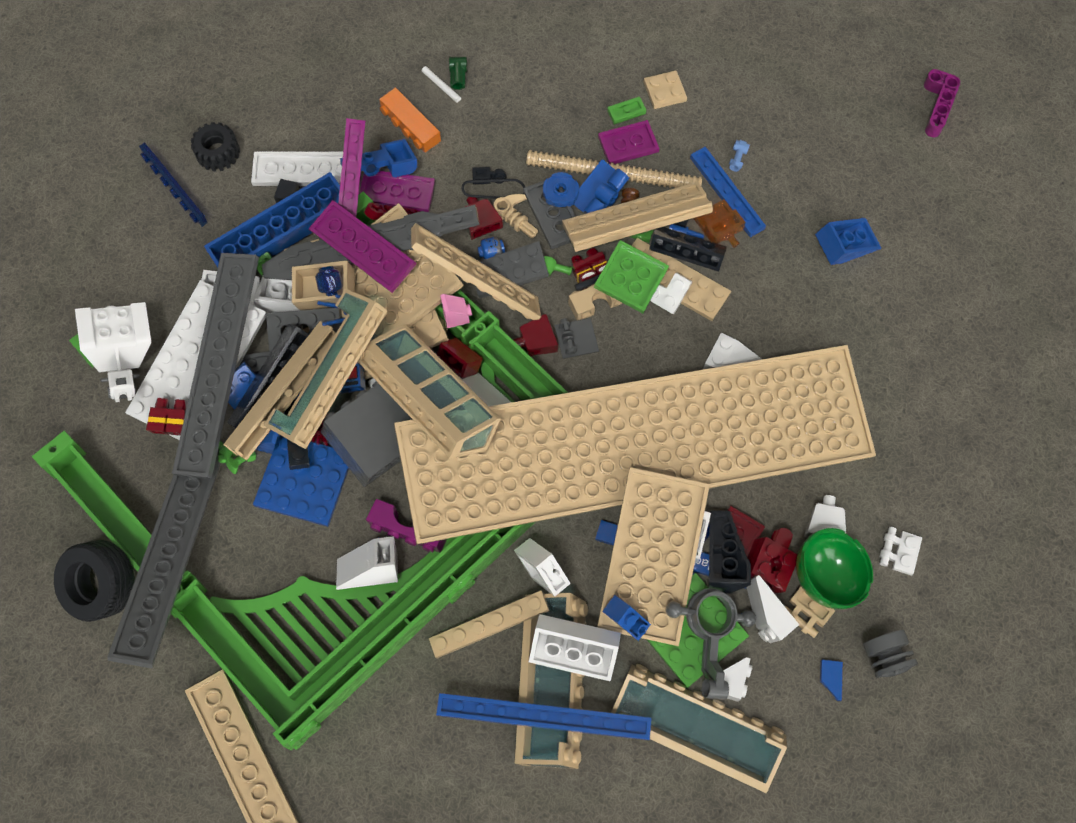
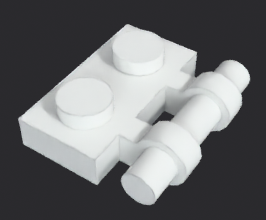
(906, 553)

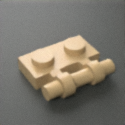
(815, 611)

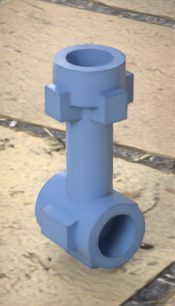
(741, 147)

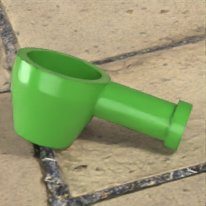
(552, 265)

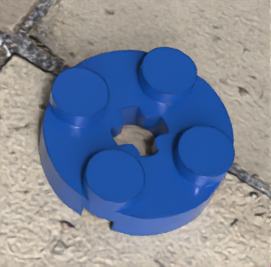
(560, 199)

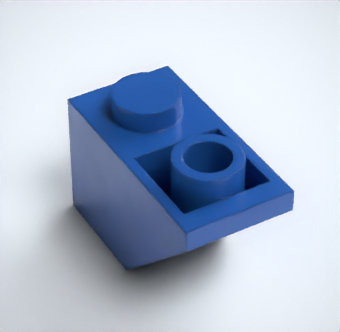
(626, 617)

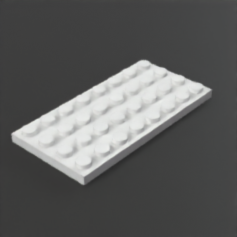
(176, 362)

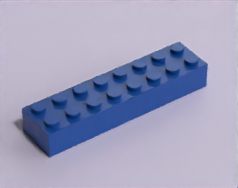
(279, 224)

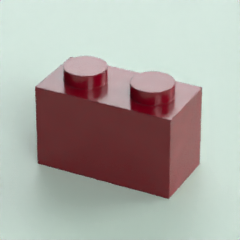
(459, 358)

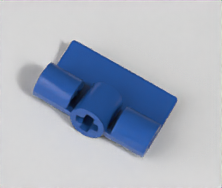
(600, 188)

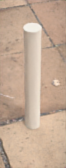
(441, 84)

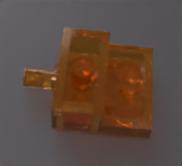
(721, 223)

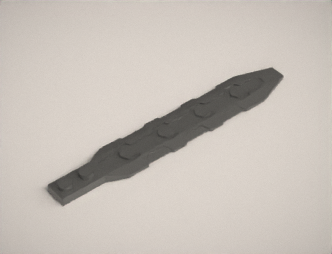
(396, 232)

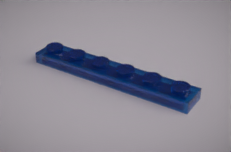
(176, 190)

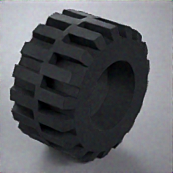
(218, 157)

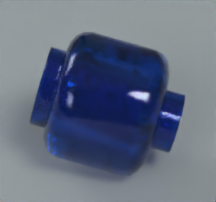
(328, 280)

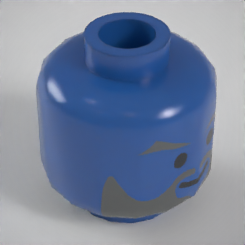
(490, 247)

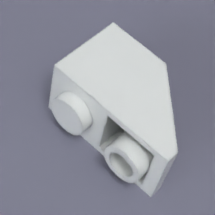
(736, 677)

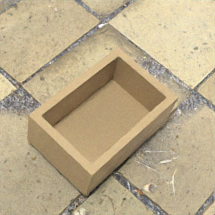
(304, 286)

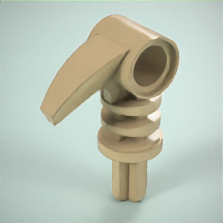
(512, 216)

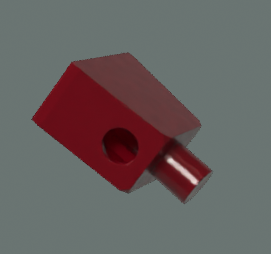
(488, 218)
(537, 337)

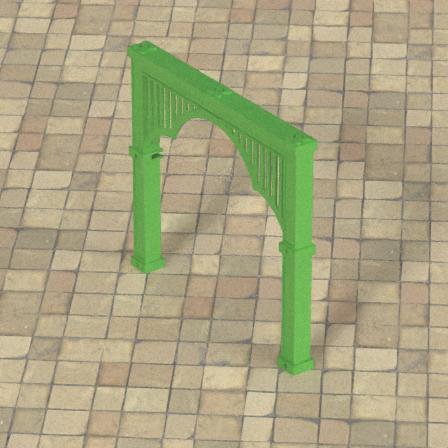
(418, 593)

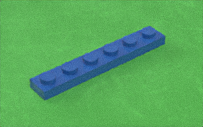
(727, 190)

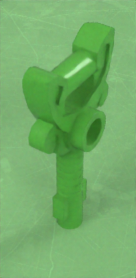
(227, 456)

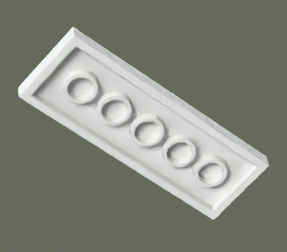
(294, 166)

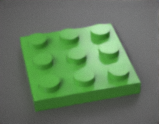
(631, 276)

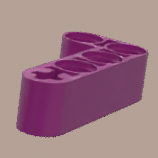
(946, 87)

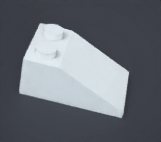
(729, 352)
(771, 615)

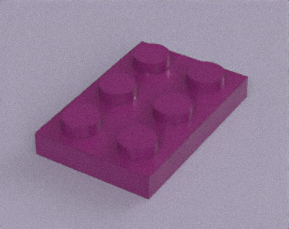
(628, 142)

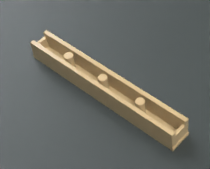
(280, 392)

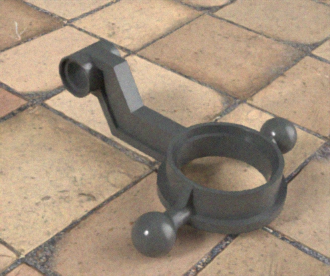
(714, 685)

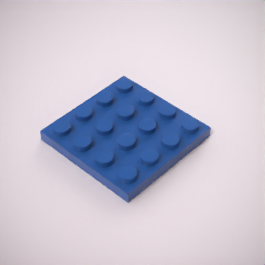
(303, 492)

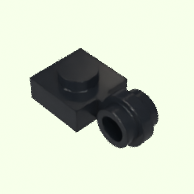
(484, 173)

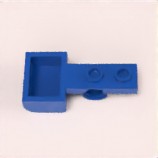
(395, 155)

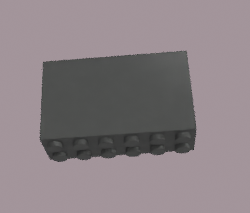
(366, 433)

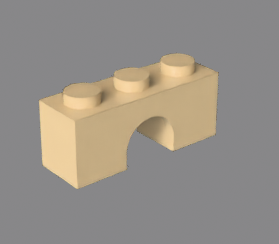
(582, 302)

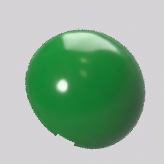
(834, 569)

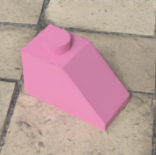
(455, 310)

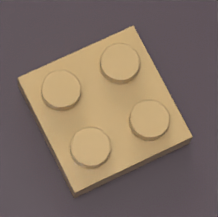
(665, 89)

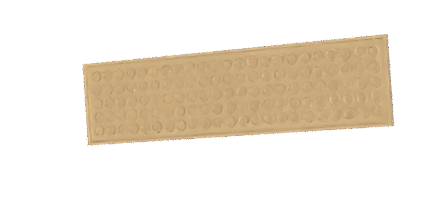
(577, 447)

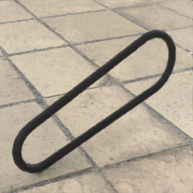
(489, 180)

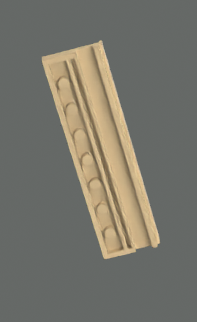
(637, 216)

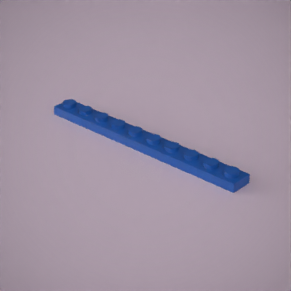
(544, 716)

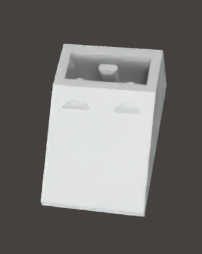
(368, 564)

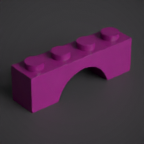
(385, 518)

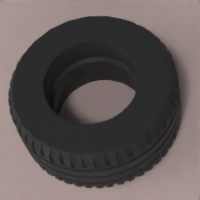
(74, 585)

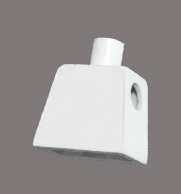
(826, 516)

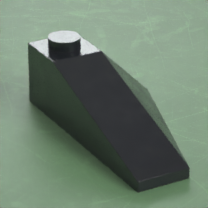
(727, 559)

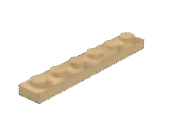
(489, 624)

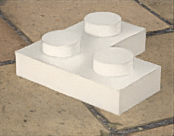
(672, 296)

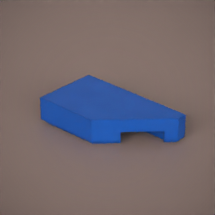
(832, 677)

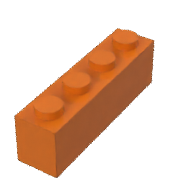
(410, 120)

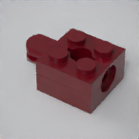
(773, 559)

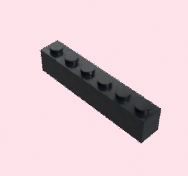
(281, 353)

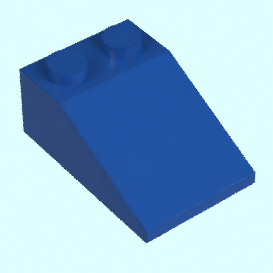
(847, 240)

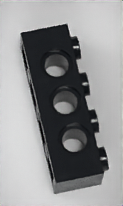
(688, 248)

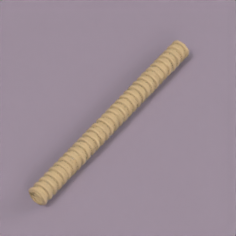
(585, 166)

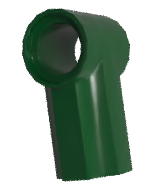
(457, 68)

